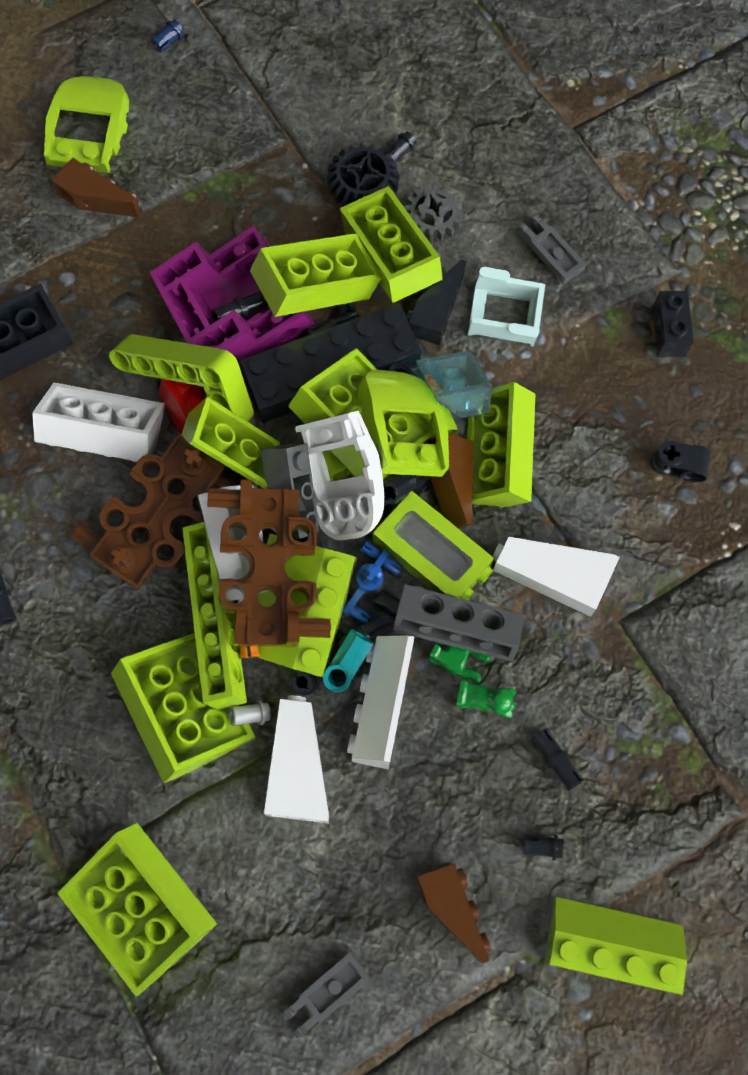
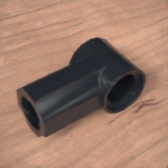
(399, 486)

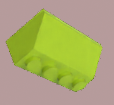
(503, 448)
(617, 945)

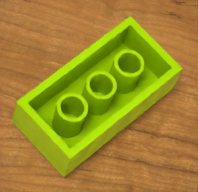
(393, 243)
(315, 274)

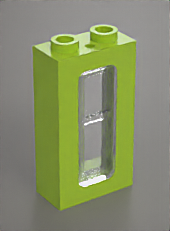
(433, 549)

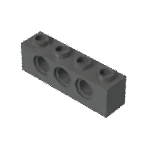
(445, 629)

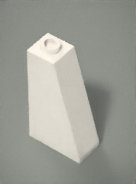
(228, 565)
(558, 571)
(296, 772)

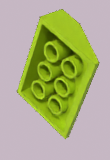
(336, 394)
(332, 575)
(169, 712)
(136, 908)

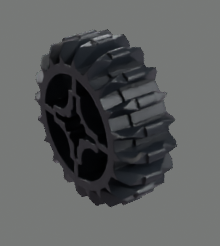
(364, 171)

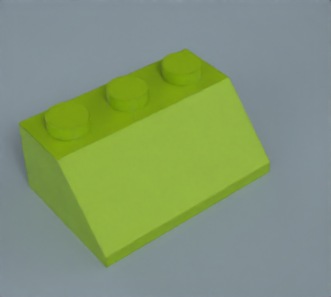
(228, 439)

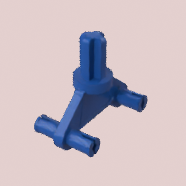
(368, 579)

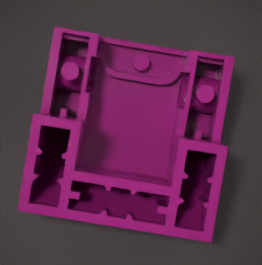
(201, 281)

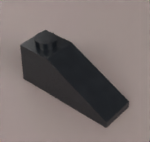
(435, 306)

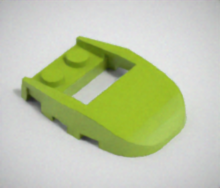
(87, 96)
(403, 393)

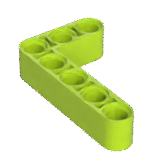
(187, 363)

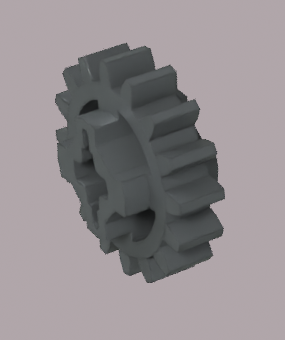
(435, 209)

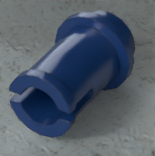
(167, 35)

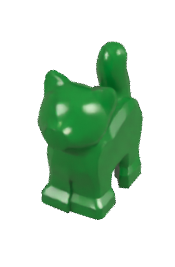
(454, 661)
(485, 699)

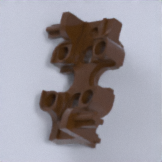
(278, 511)
(117, 549)

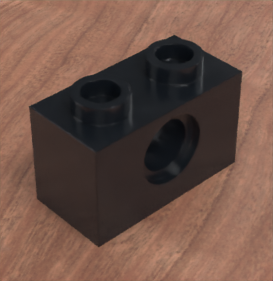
(672, 324)

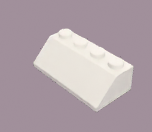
(98, 422)
(382, 701)

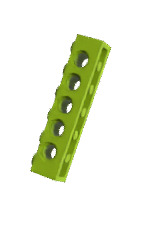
(214, 628)

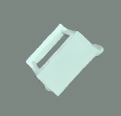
(498, 283)

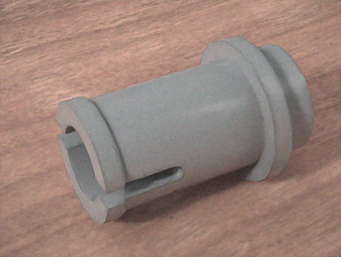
(246, 714)

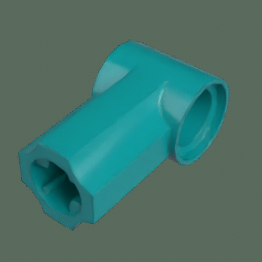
(348, 659)

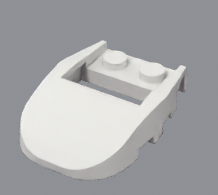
(349, 505)

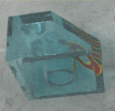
(457, 383)

